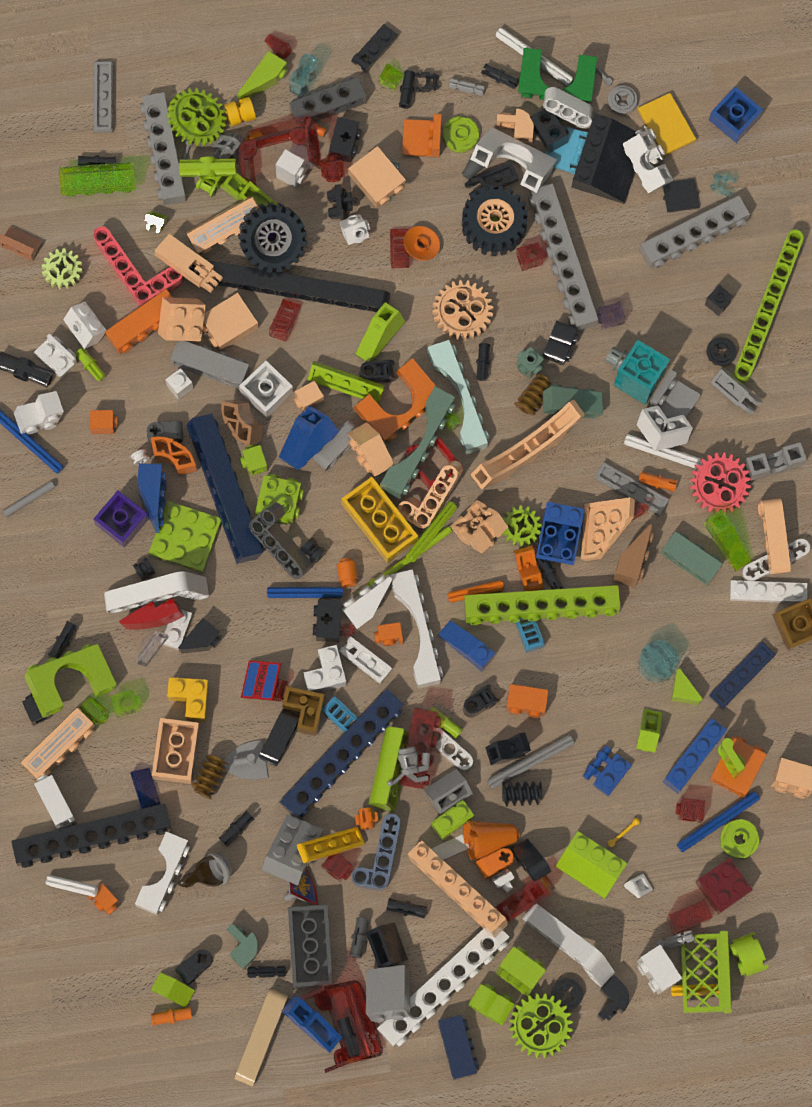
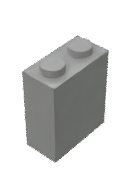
(388, 993)

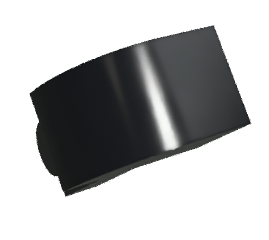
(508, 749)
(618, 996)

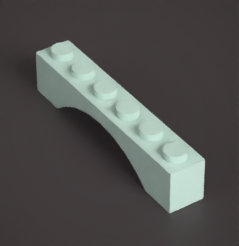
(444, 361)

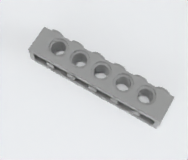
(157, 104)
(733, 207)

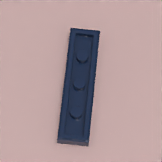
(742, 675)

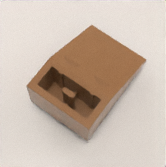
(629, 567)

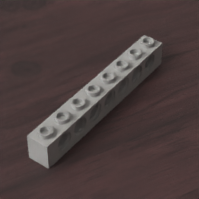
(548, 196)

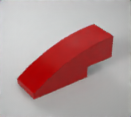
(153, 615)

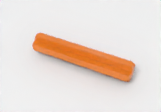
(486, 588)

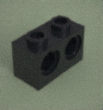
(545, 131)

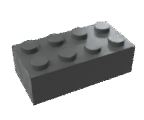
(310, 946)

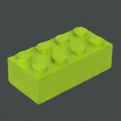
(521, 970)

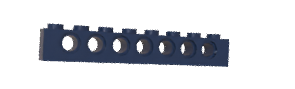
(393, 708)

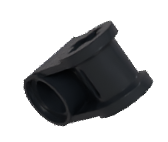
(379, 371)
(483, 699)
(191, 968)

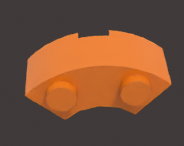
(174, 453)

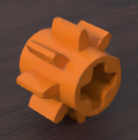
(366, 818)

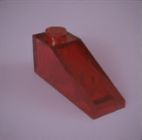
(525, 898)

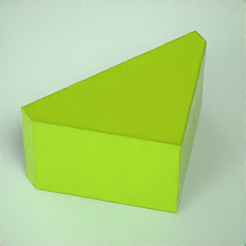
(683, 690)
(173, 990)

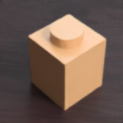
(308, 395)

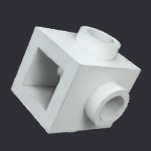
(355, 229)

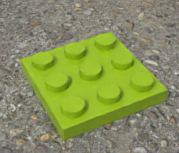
(185, 537)

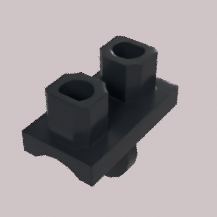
(343, 200)

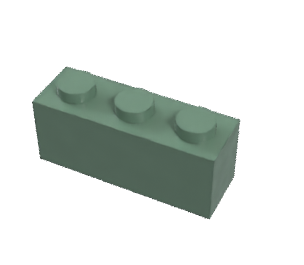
(557, 397)
(691, 558)

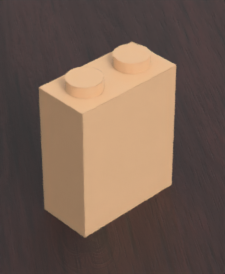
(377, 177)
(229, 322)

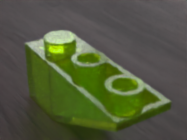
(727, 540)

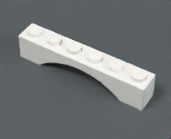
(405, 590)

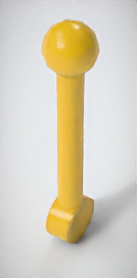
(611, 843)

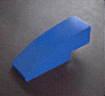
(311, 1023)

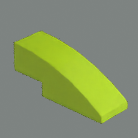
(241, 189)

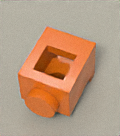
(389, 634)
(105, 900)

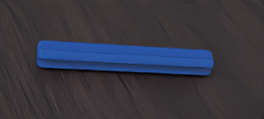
(304, 592)

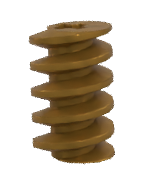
(533, 395)
(209, 776)

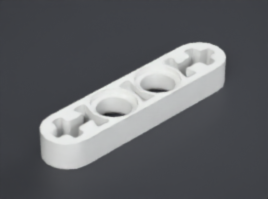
(752, 566)
(444, 740)

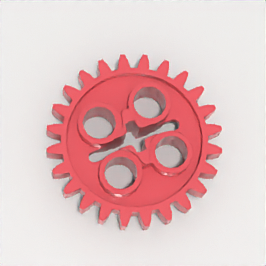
(714, 499)

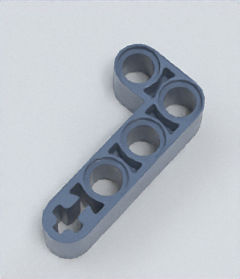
(381, 852)

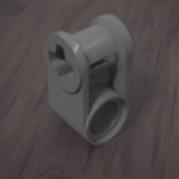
(169, 429)

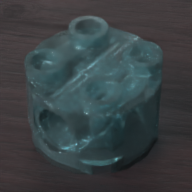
(657, 661)

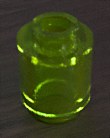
(94, 711)

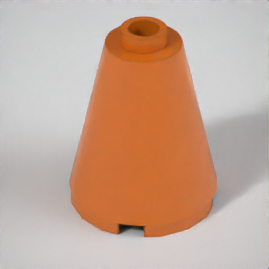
(488, 837)

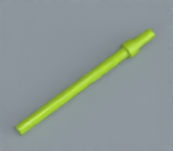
(402, 563)

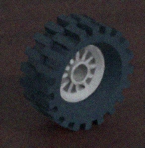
(286, 253)

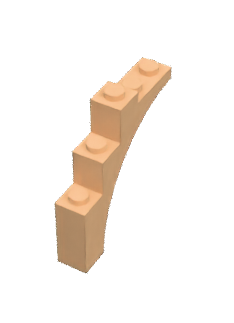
(529, 448)

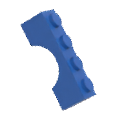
(694, 756)

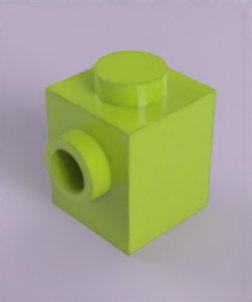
(253, 460)

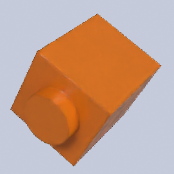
(103, 421)

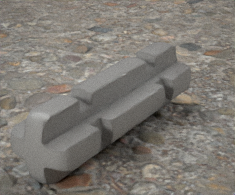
(466, 86)
(676, 940)

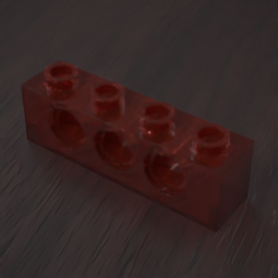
(415, 738)

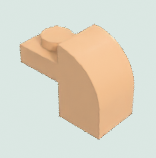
(521, 124)

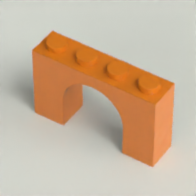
(387, 424)

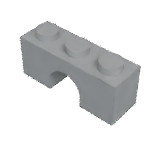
(783, 460)

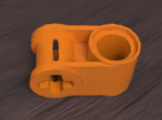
(491, 864)

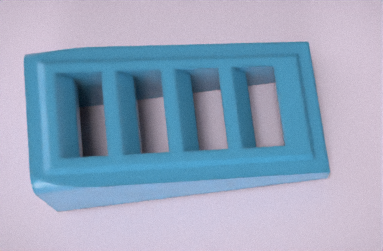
(532, 646)
(341, 706)

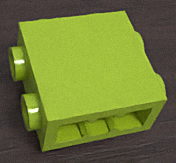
(282, 491)

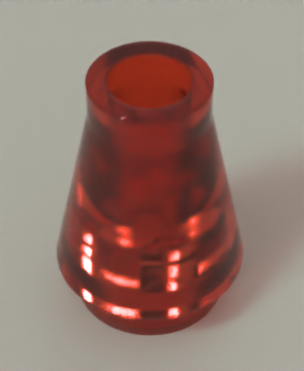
(278, 46)

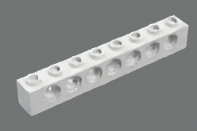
(388, 1029)

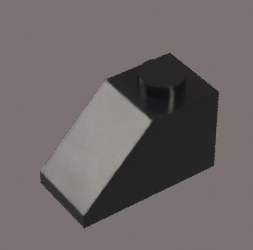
(201, 638)

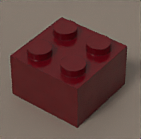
(723, 886)

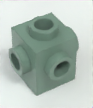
(530, 368)

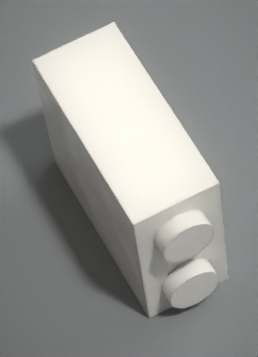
(54, 802)

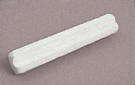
(71, 885)

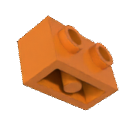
(527, 700)

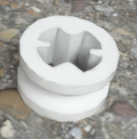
(140, 457)

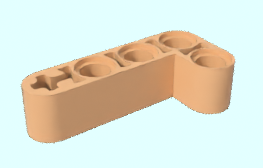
(434, 493)
(775, 535)

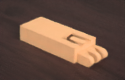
(182, 257)

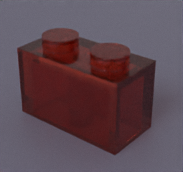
(689, 917)

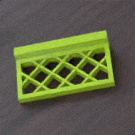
(723, 976)

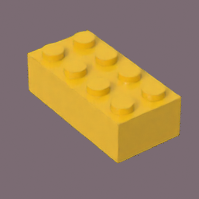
(379, 520)

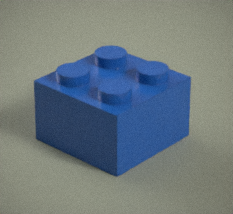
(735, 114)

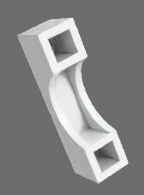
(153, 897)

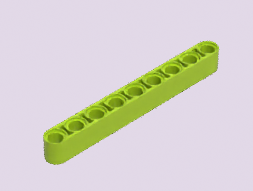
(769, 298)

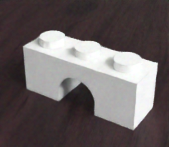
(638, 150)

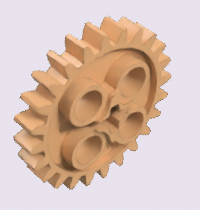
(451, 321)

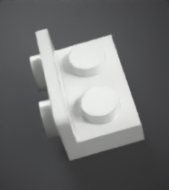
(56, 356)

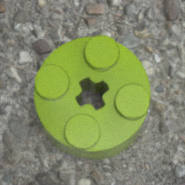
(749, 955)

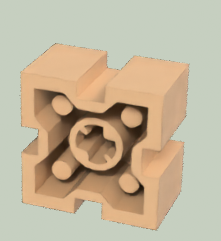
(479, 526)

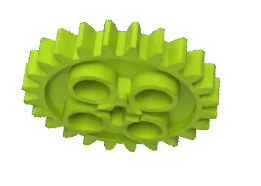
(189, 128)
(530, 1010)

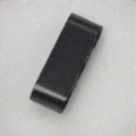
(279, 737)
(531, 860)

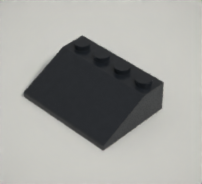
(603, 162)

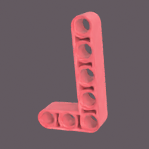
(130, 272)

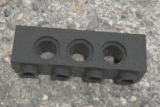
(339, 104)

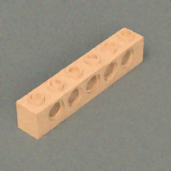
(457, 889)

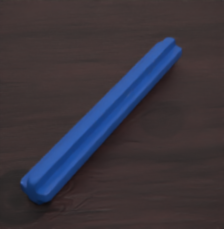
(30, 443)
(718, 821)

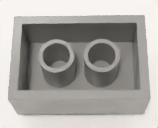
(283, 856)

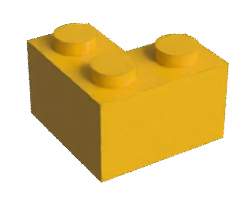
(192, 692)

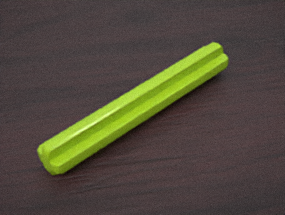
(431, 531)

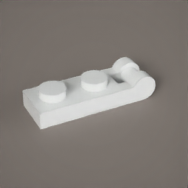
(365, 660)

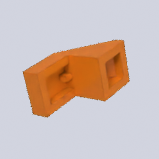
(528, 569)

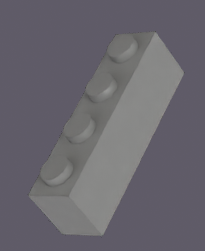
(210, 363)

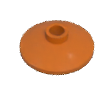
(426, 238)

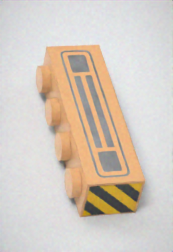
(220, 226)
(58, 744)

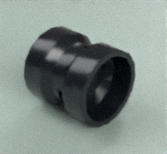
(313, 550)

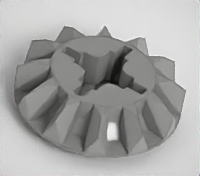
(622, 91)

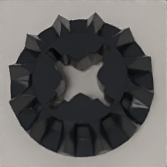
(722, 343)
(576, 993)

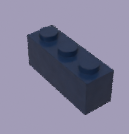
(458, 1047)

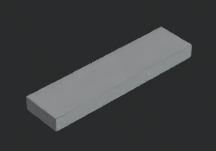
(103, 97)
(631, 488)

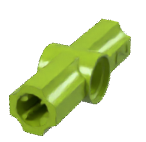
(207, 167)

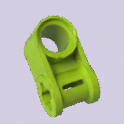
(210, 185)

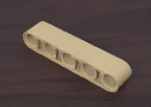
(261, 1037)

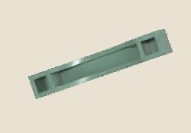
(399, 476)

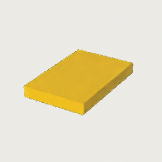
(667, 123)

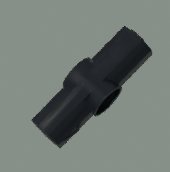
(25, 369)

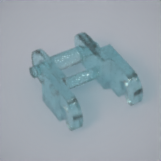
(721, 191)

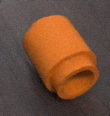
(347, 572)

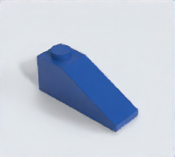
(467, 645)

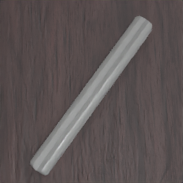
(530, 761)

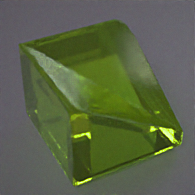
(390, 77)
(452, 421)

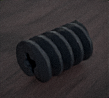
(522, 793)

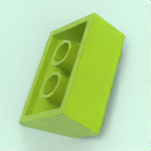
(591, 864)

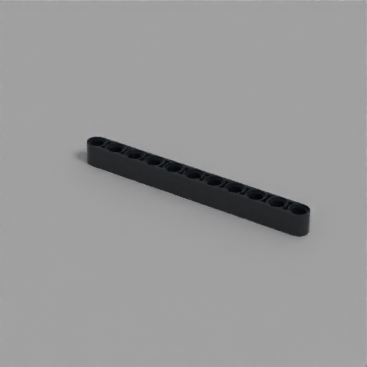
(299, 287)

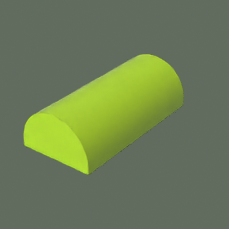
(388, 769)

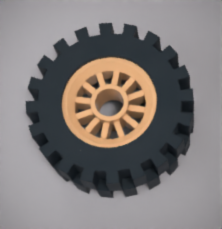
(500, 239)

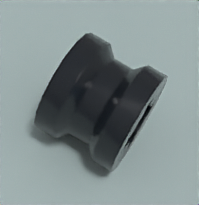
(144, 569)

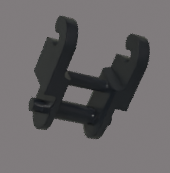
(427, 76)

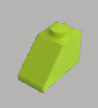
(649, 730)

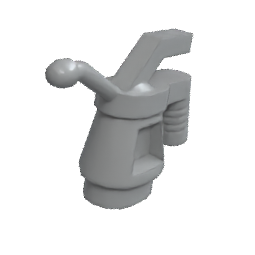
(409, 763)

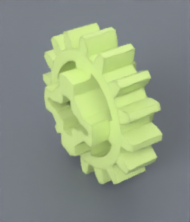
(69, 269)

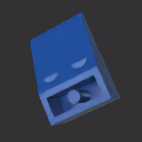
(307, 437)
(152, 489)
(560, 533)

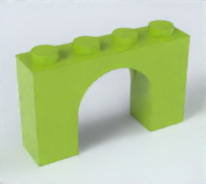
(87, 661)

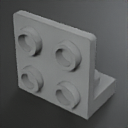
(674, 397)

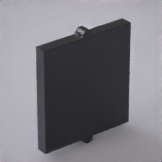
(681, 195)

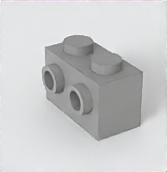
(448, 791)

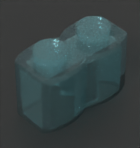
(303, 75)

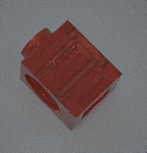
(527, 263)
(690, 810)
(337, 867)

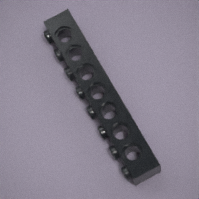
(23, 845)

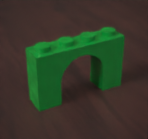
(532, 84)

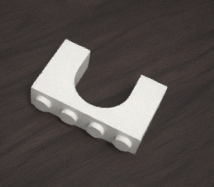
(500, 145)

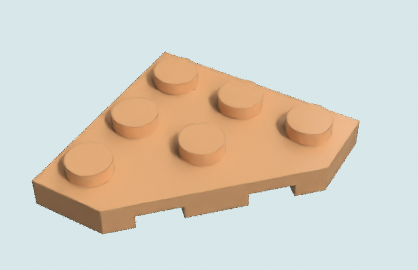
(603, 525)

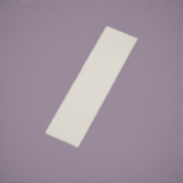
(450, 847)

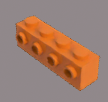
(137, 325)

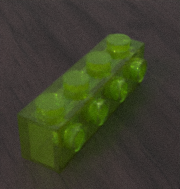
(97, 179)

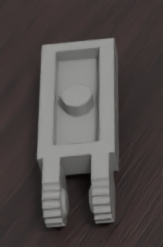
(735, 390)

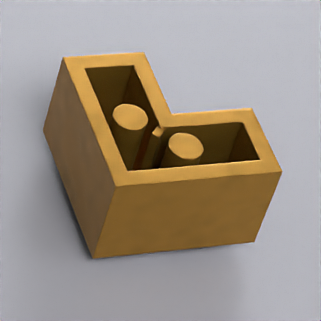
(309, 706)

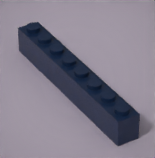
(224, 488)

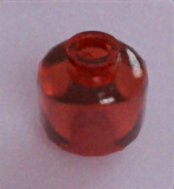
(333, 168)

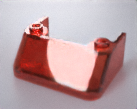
(299, 130)
(344, 1001)

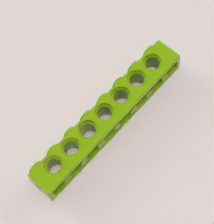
(550, 598)

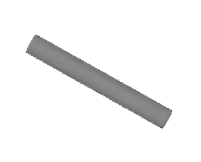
(29, 498)

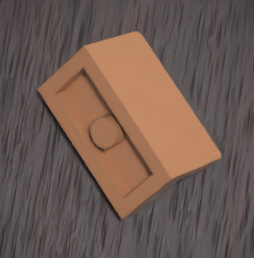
(20, 243)

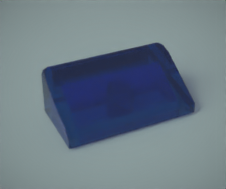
(145, 788)

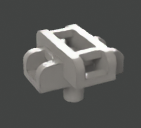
(227, 146)

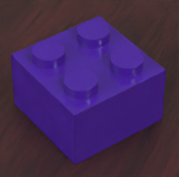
(121, 518)

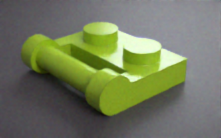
(732, 761)

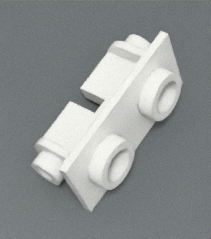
(657, 152)

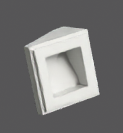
(638, 886)

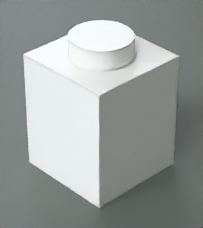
(179, 384)

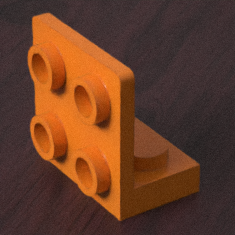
(422, 137)

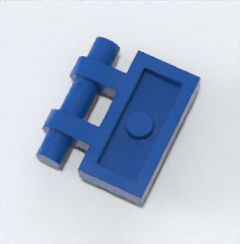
(611, 775)

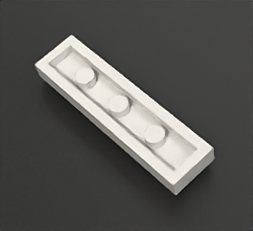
(768, 591)

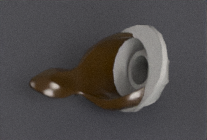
(211, 871)

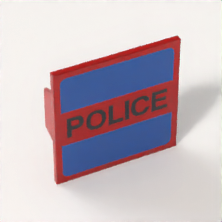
(261, 680)

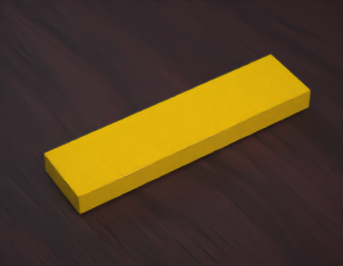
(330, 844)

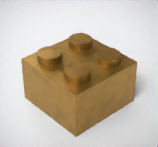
(795, 623)

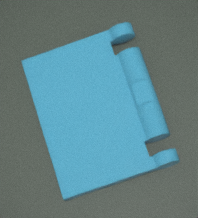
(569, 153)

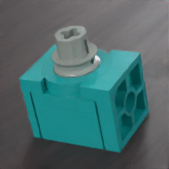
(638, 370)

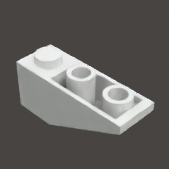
(365, 605)

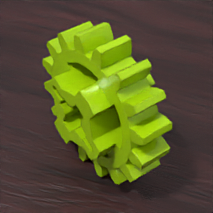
(528, 528)

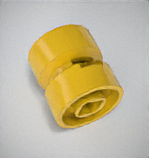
(240, 111)

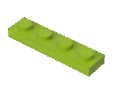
(345, 382)

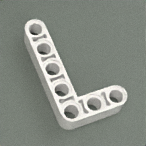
(155, 590)
(571, 943)

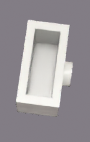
(84, 325)

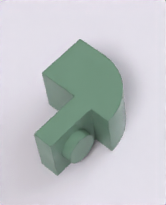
(247, 949)

